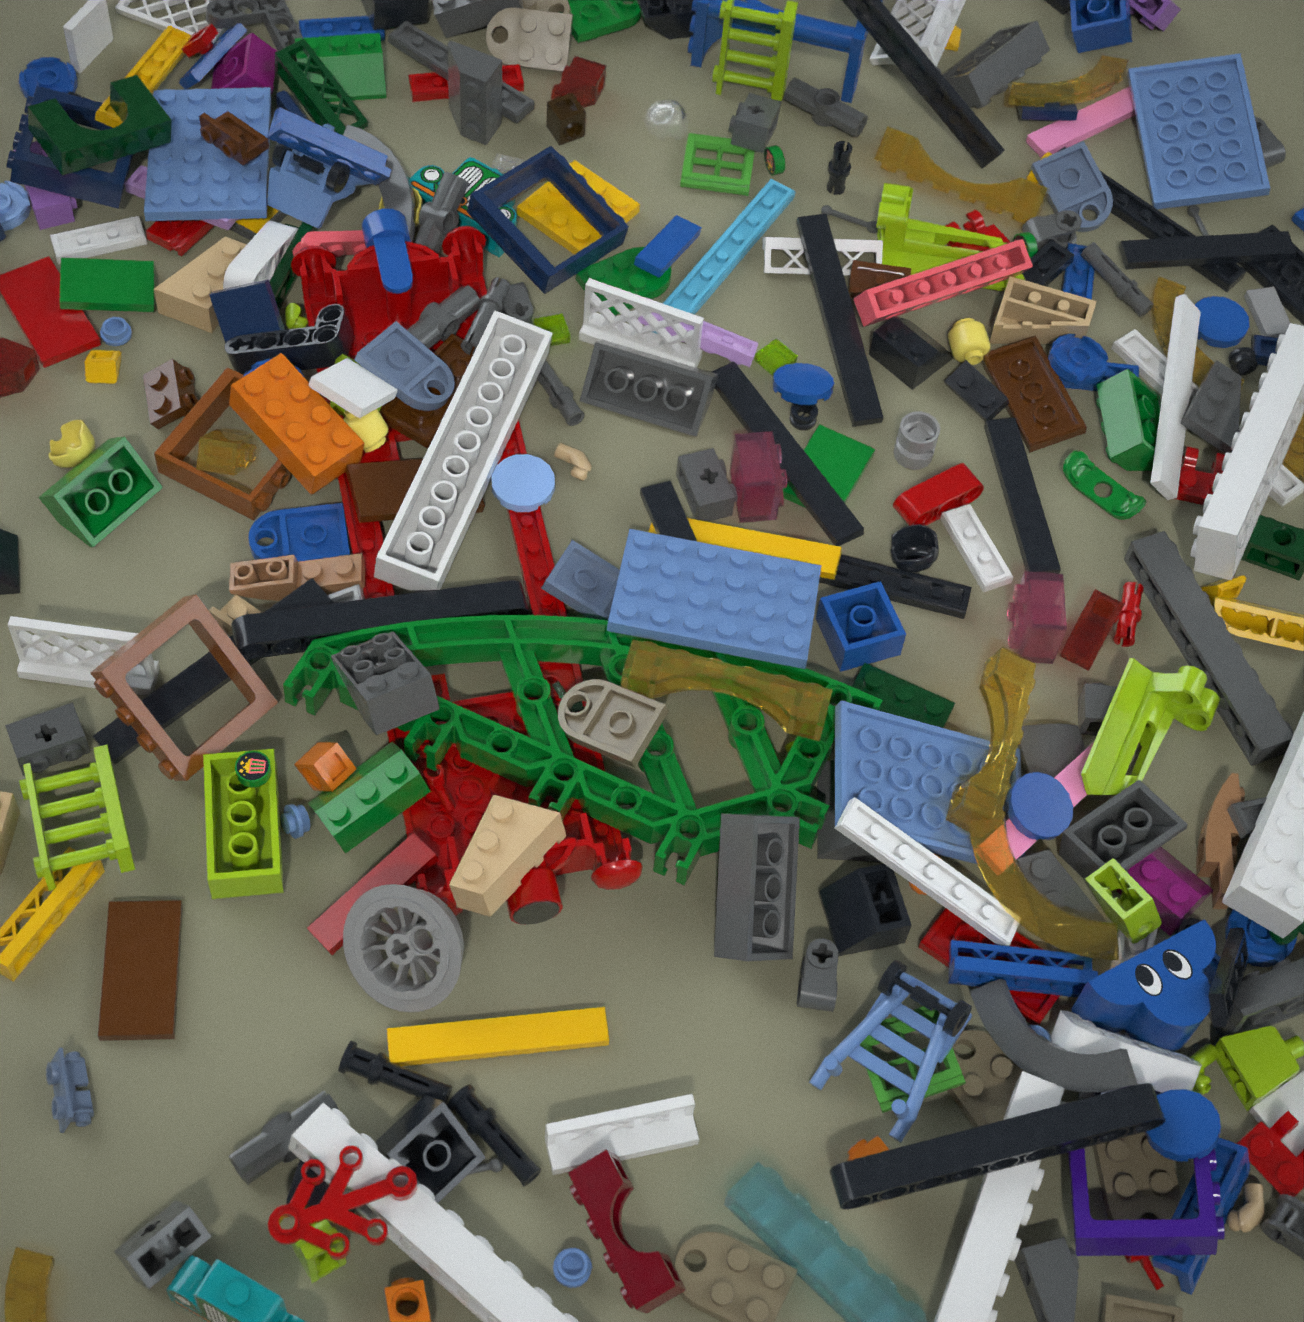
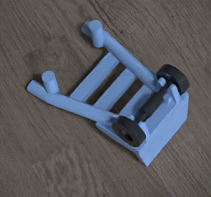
(306, 185)
(894, 988)

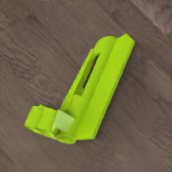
(921, 243)
(1142, 714)

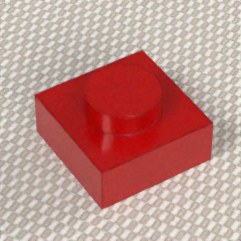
(200, 41)

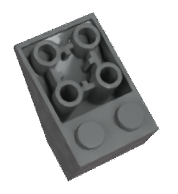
(386, 682)

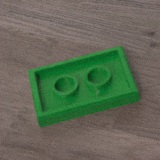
(107, 284)
(838, 459)

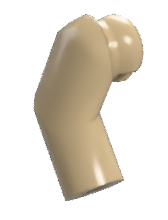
(576, 458)
(1251, 1213)

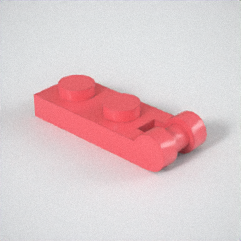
(336, 242)

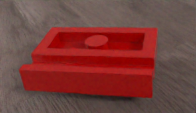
(177, 234)

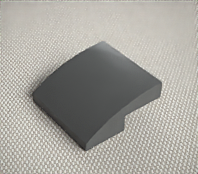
(1050, 747)

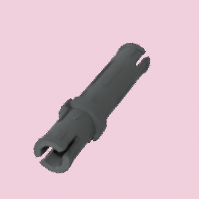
(1112, 274)
(487, 305)
(560, 395)

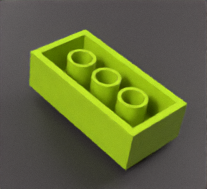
(241, 830)

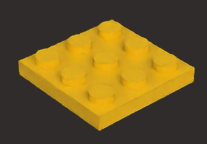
(561, 222)

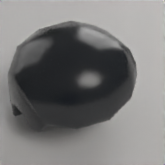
(914, 548)

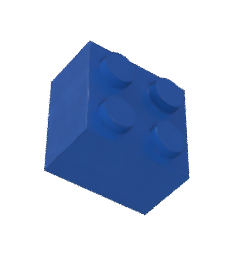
(1100, 23)
(860, 626)

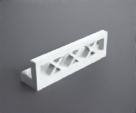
(842, 245)
(624, 1131)

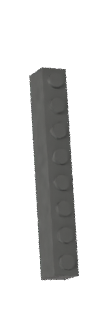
(1208, 646)

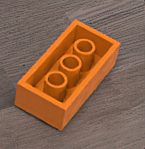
(295, 423)

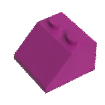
(246, 65)
(1171, 885)

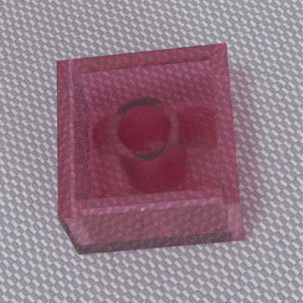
(757, 476)
(1037, 616)

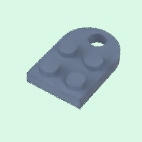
(1075, 184)
(408, 367)
(583, 582)

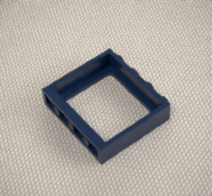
(550, 167)
(41, 173)

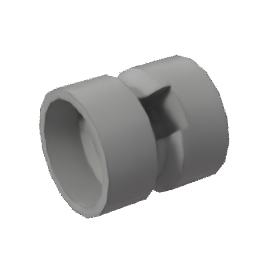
(916, 440)

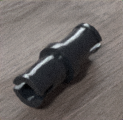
(839, 167)

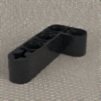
(303, 347)

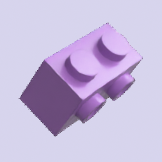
(1155, 12)

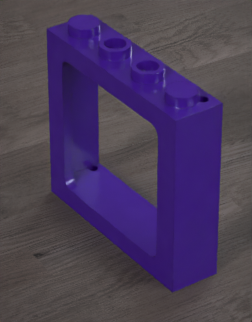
(1147, 1237)

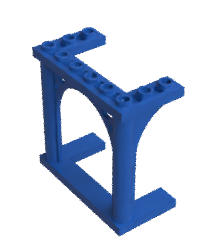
(810, 30)

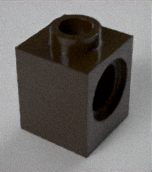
(565, 118)

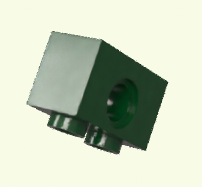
(1276, 547)

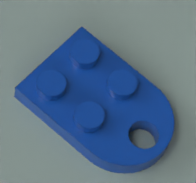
(301, 532)

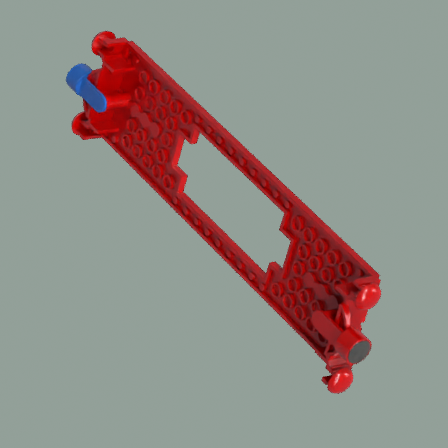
(392, 284)

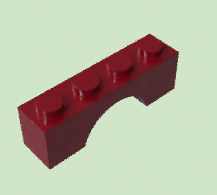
(603, 1189)

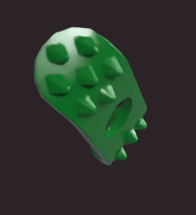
(1085, 476)

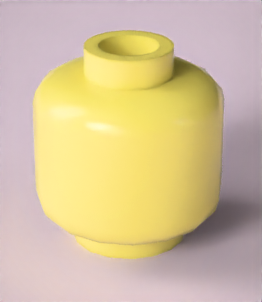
(968, 341)
(369, 428)

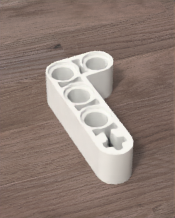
(260, 255)
(1150, 1063)

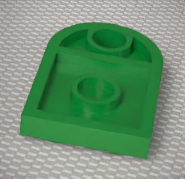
(601, 17)
(623, 274)

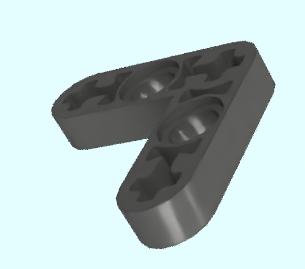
(271, 12)

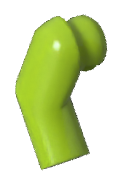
(293, 317)
(1205, 1056)

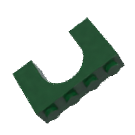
(78, 148)

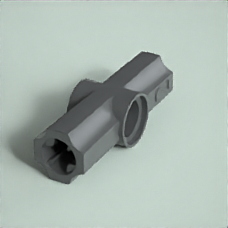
(825, 107)
(441, 214)
(443, 319)
(272, 1144)

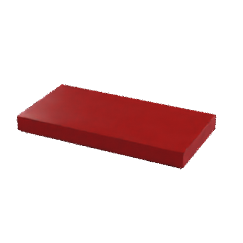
(34, 302)
(951, 927)

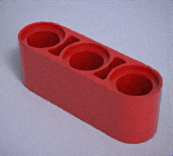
(939, 494)

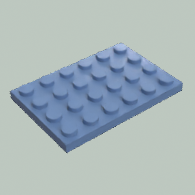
(1198, 132)
(196, 178)
(715, 598)
(908, 774)

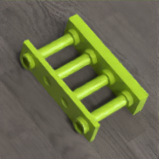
(780, 42)
(110, 822)

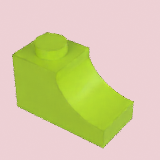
(315, 1260)

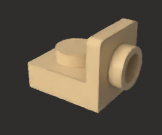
(233, 609)

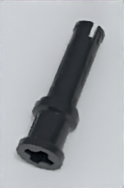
(378, 1069)
(482, 1122)

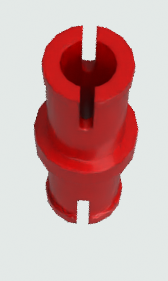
(1129, 615)

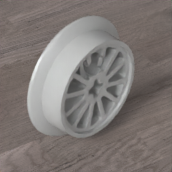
(374, 972)

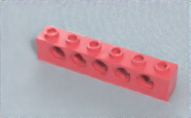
(942, 282)

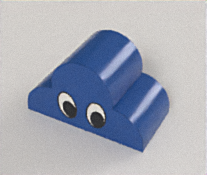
(1156, 994)

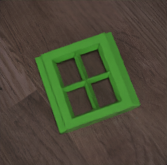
(716, 182)
(940, 1081)

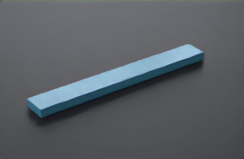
(731, 248)

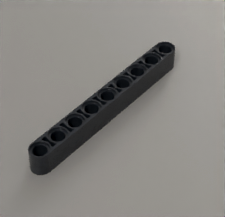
(294, 629)
(996, 1146)

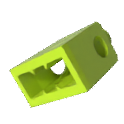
(1133, 910)
(1258, 1062)

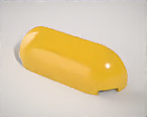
(1261, 622)

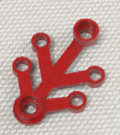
(336, 1206)

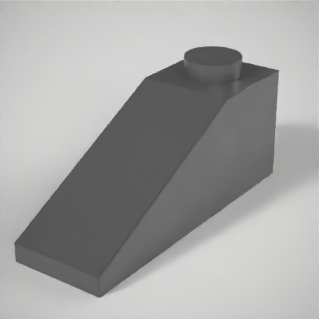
(1050, 1279)

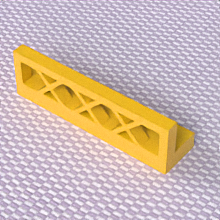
(44, 918)

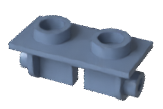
(68, 1104)

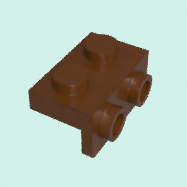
(233, 137)
(869, 275)
(169, 393)

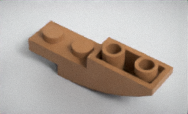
(281, 575)
(1219, 840)

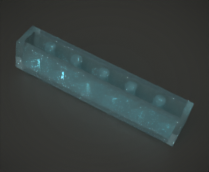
(814, 1248)

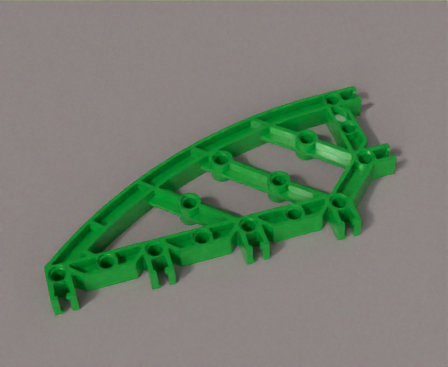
(546, 753)

